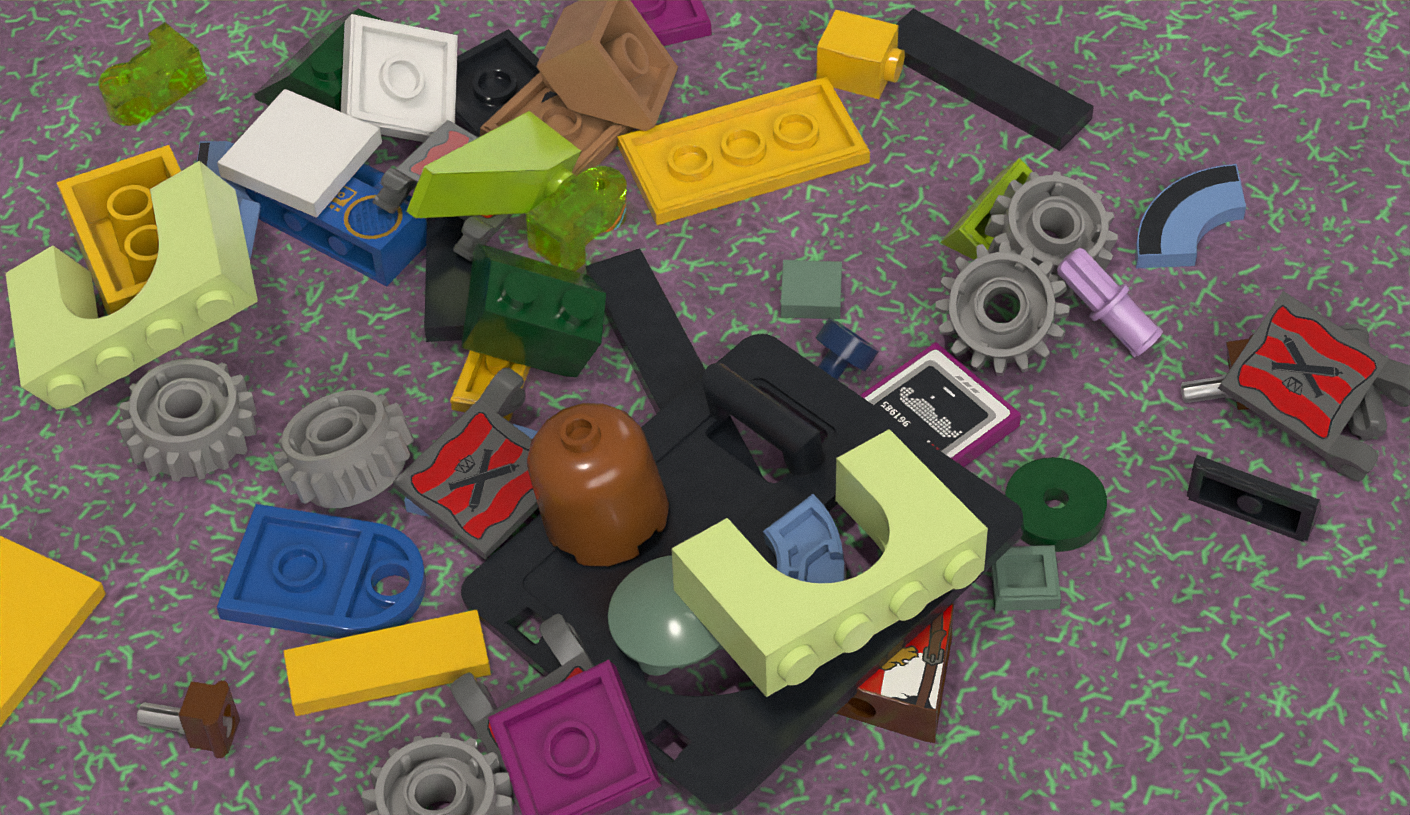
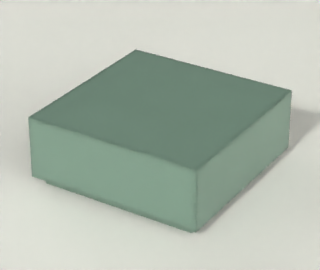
(811, 289)
(1026, 579)

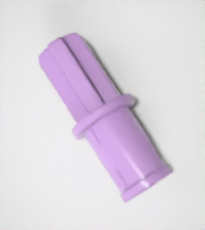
(1108, 302)

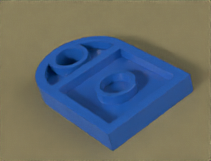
(320, 574)

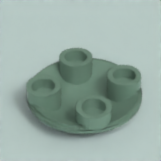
(655, 623)

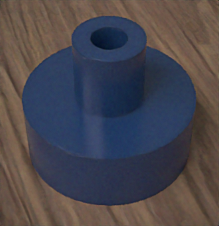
(844, 348)

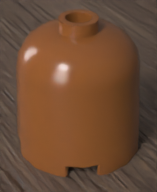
(596, 483)

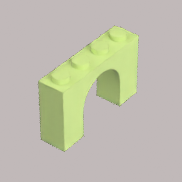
(195, 284)
(791, 627)

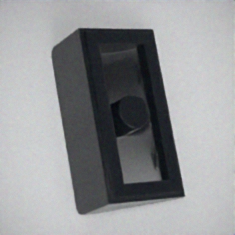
(1253, 499)

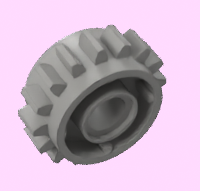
(1056, 206)
(996, 275)
(187, 418)
(343, 449)
(435, 772)

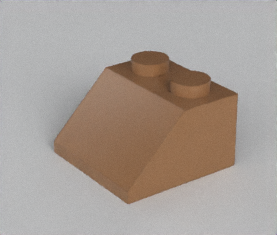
(608, 63)

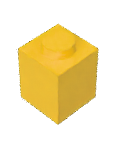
(859, 54)

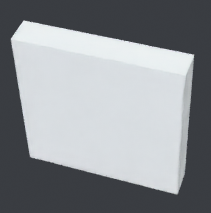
(398, 77)
(300, 152)

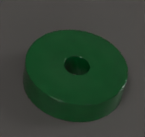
(1060, 481)

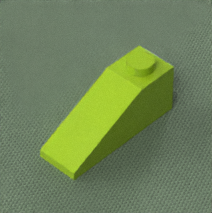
(497, 173)

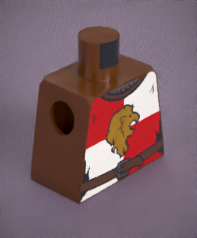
(910, 687)

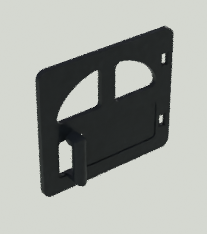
(742, 734)

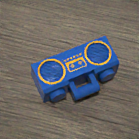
(354, 227)

